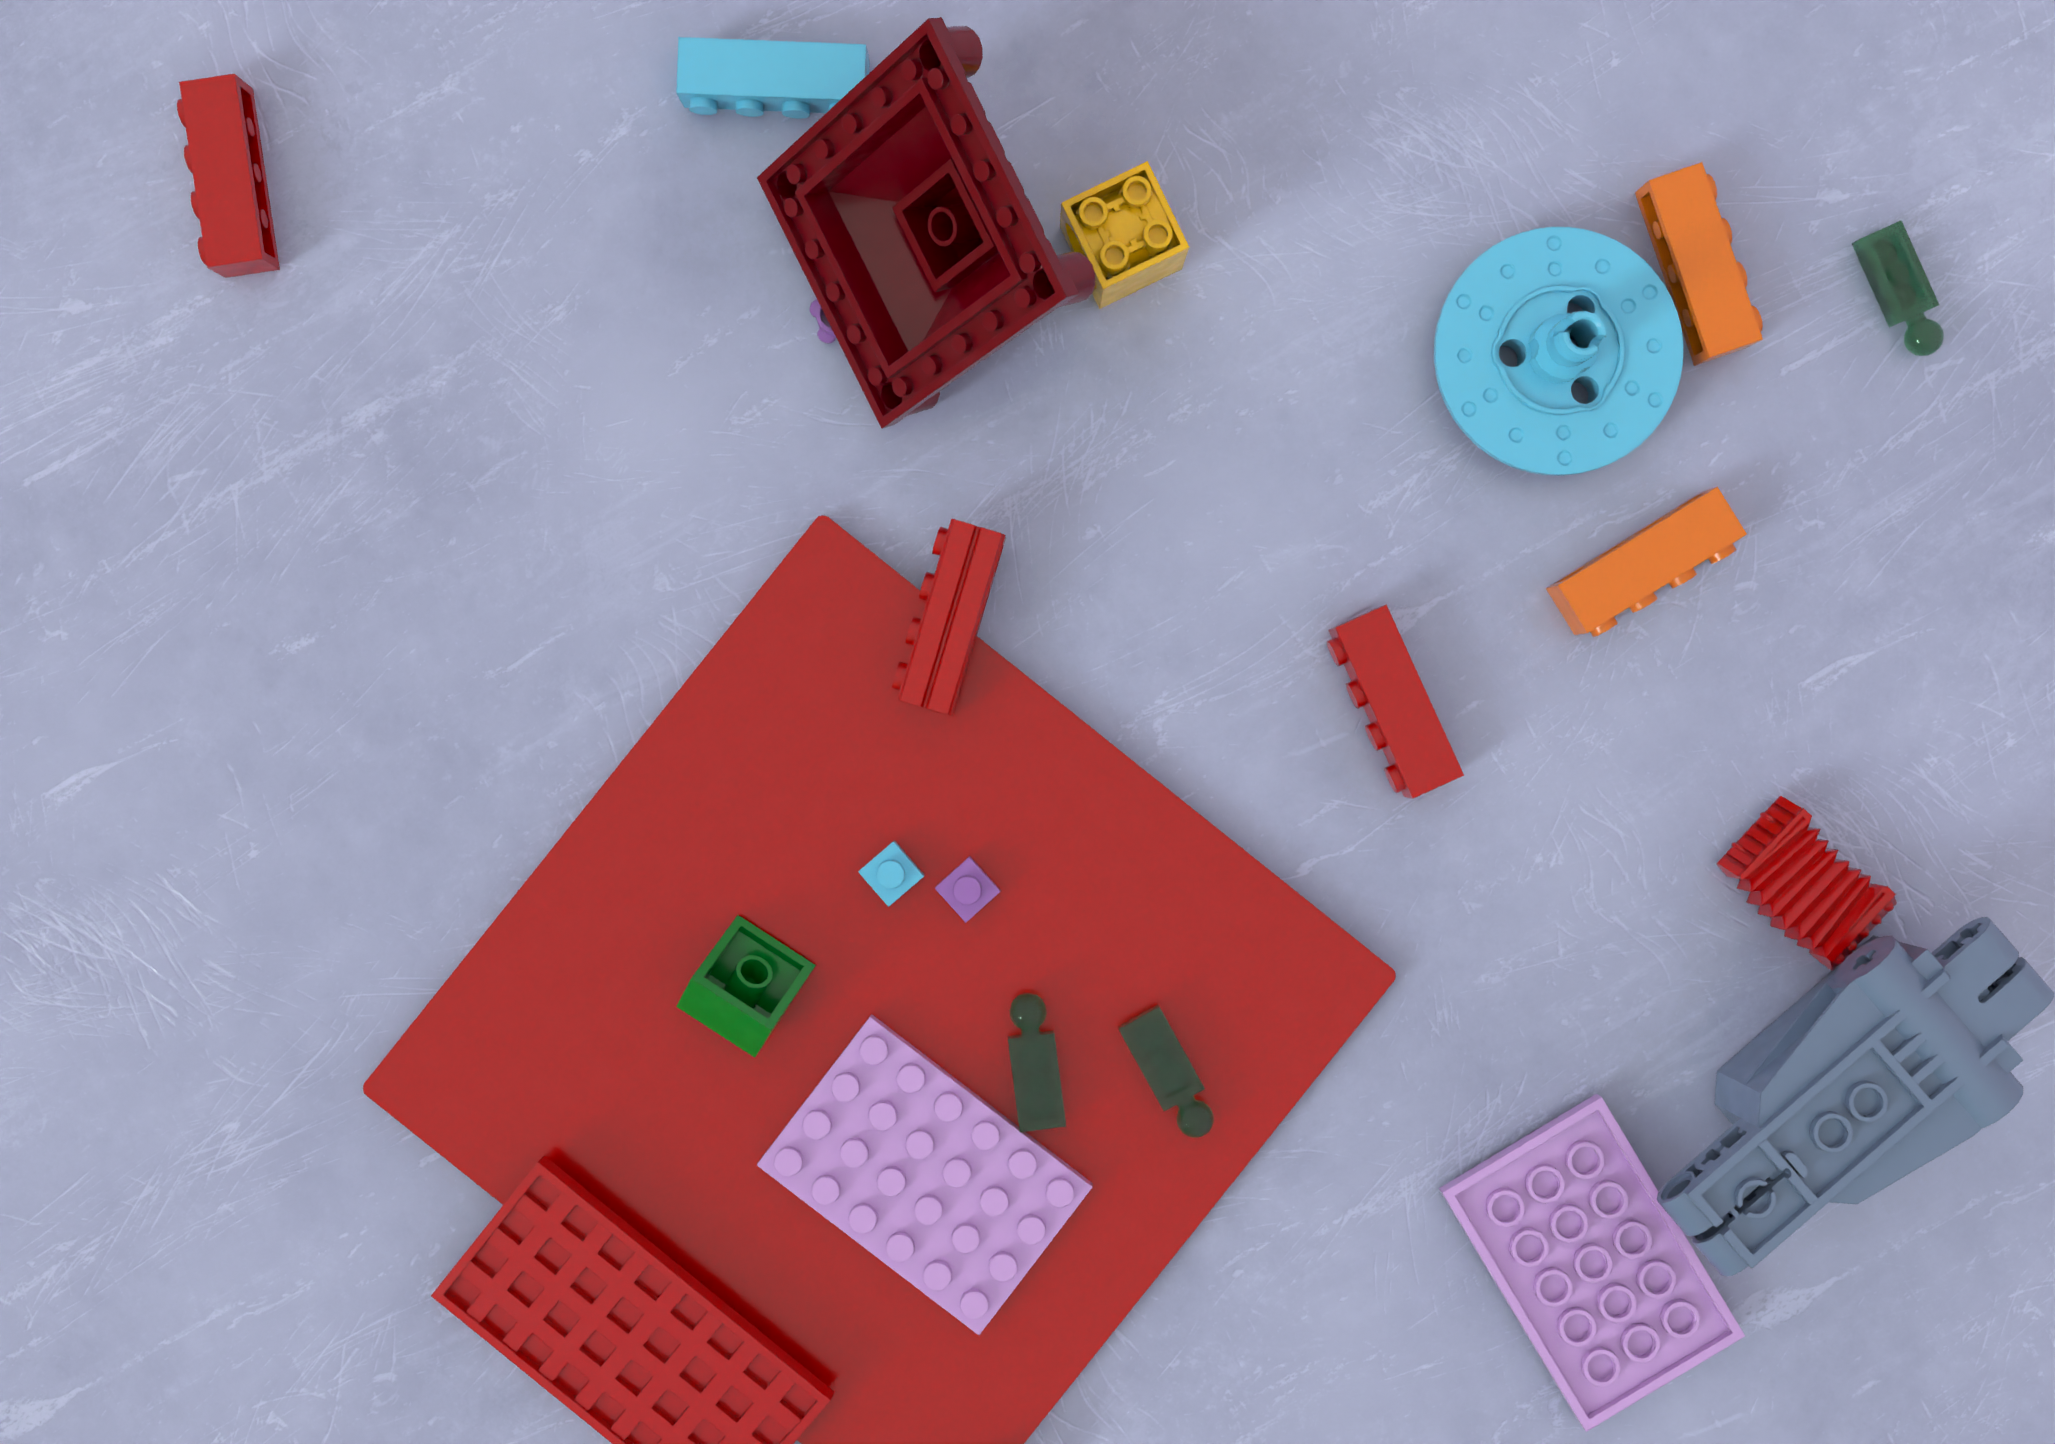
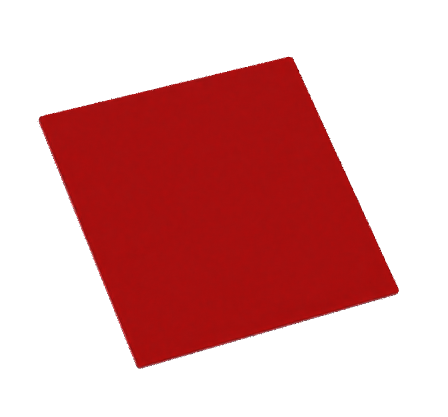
(763, 804)

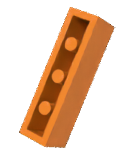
(1699, 263)
(1646, 562)

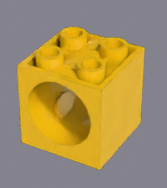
(1124, 233)

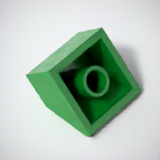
(745, 985)

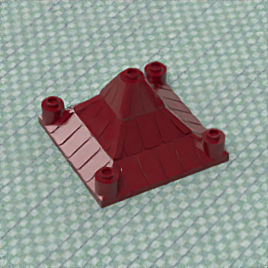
(918, 225)

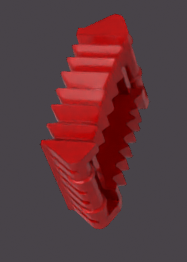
(1805, 885)

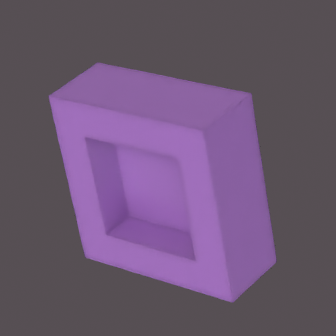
(967, 889)

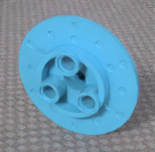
(1519, 300)

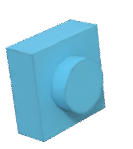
(891, 873)

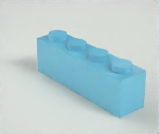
(766, 75)

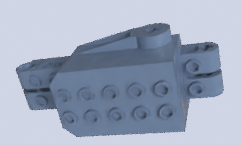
(1858, 1088)

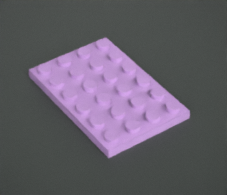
(925, 1174)
(1591, 1262)

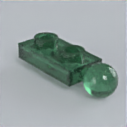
(1900, 286)
(1035, 1067)
(1168, 1070)

